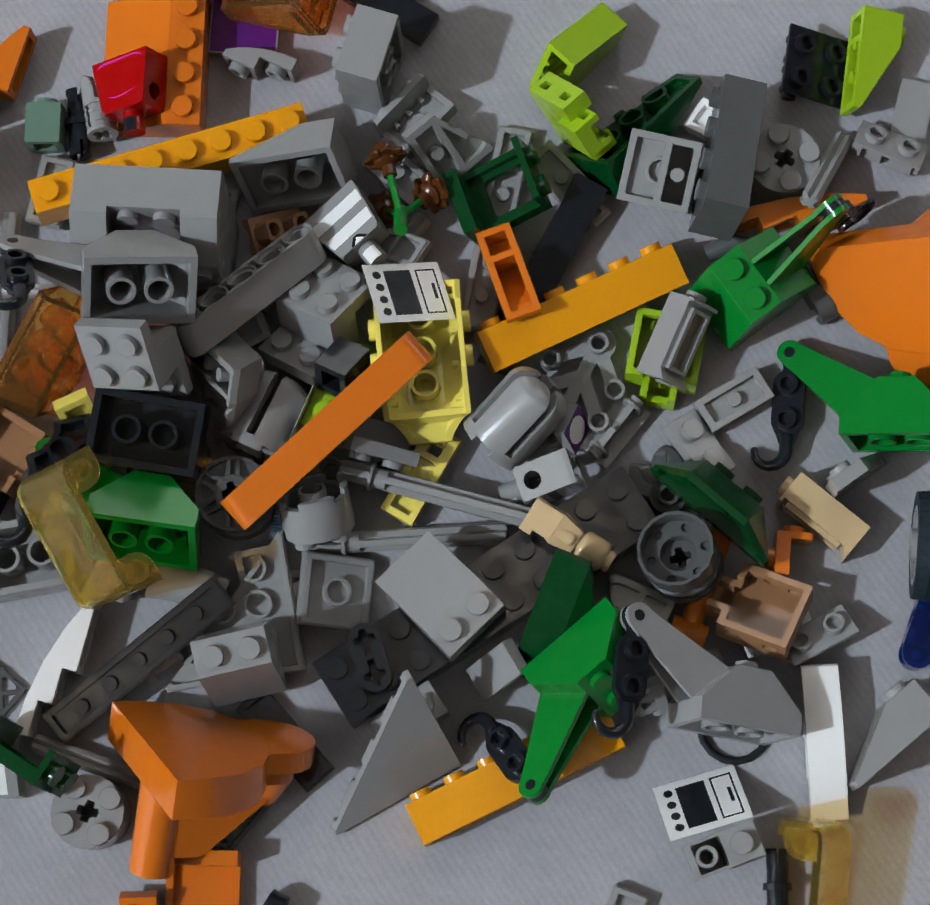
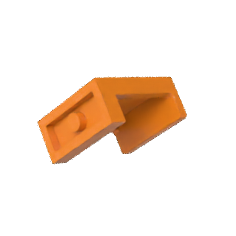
(206, 879)

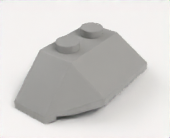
(226, 377)

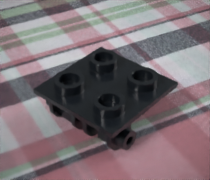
(813, 66)

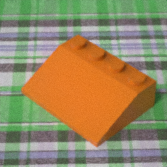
(180, 33)

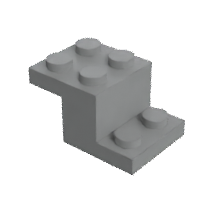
(660, 171)
(314, 316)
(133, 356)

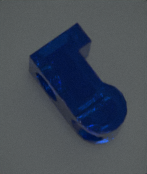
(915, 645)

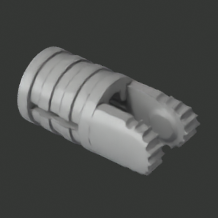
(97, 124)

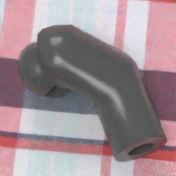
(720, 247)

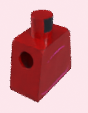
(132, 88)

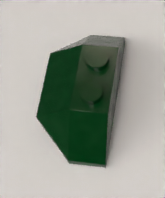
(720, 502)

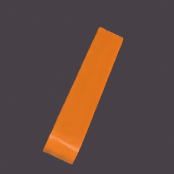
(326, 430)

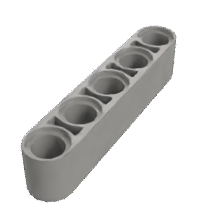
(251, 288)

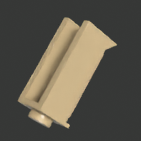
(821, 514)

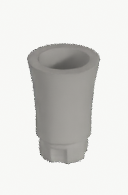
(180, 583)

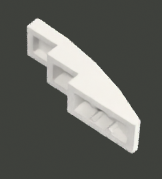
(66, 656)
(824, 741)

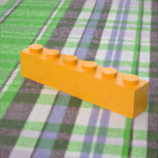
(582, 307)
(487, 790)

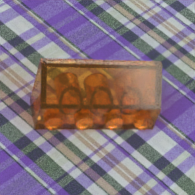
(43, 355)

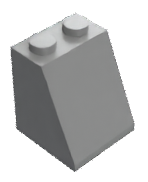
(239, 663)

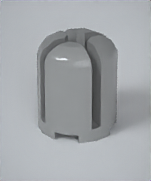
(517, 416)
(266, 420)

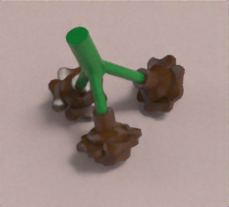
(429, 190)

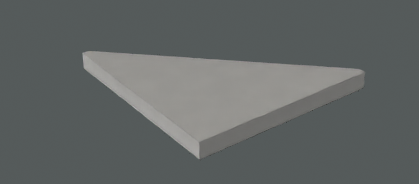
(261, 596)
(399, 760)

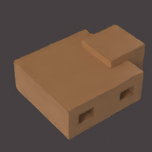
(16, 442)
(760, 609)

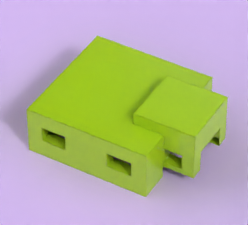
(570, 115)
(651, 392)

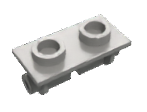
(903, 152)
(624, 422)
(821, 635)

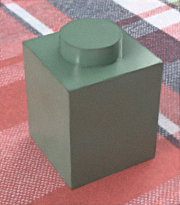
(45, 126)

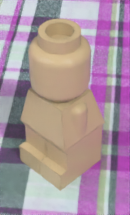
(564, 532)

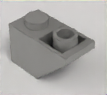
(723, 850)

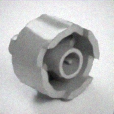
(790, 146)
(317, 512)
(99, 832)

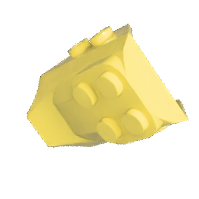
(439, 394)

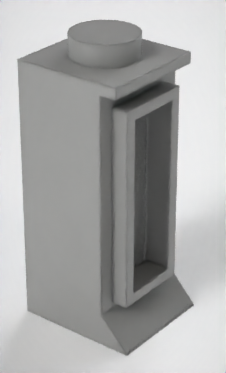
(676, 338)

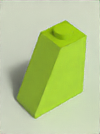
(581, 45)

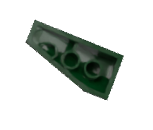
(658, 113)
(561, 602)

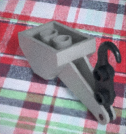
(116, 276)
(708, 695)

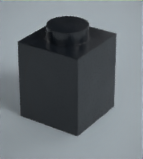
(340, 365)

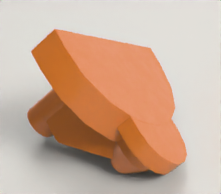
(883, 288)
(199, 775)

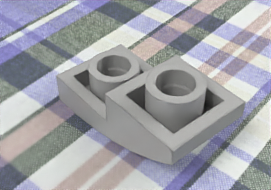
(251, 62)

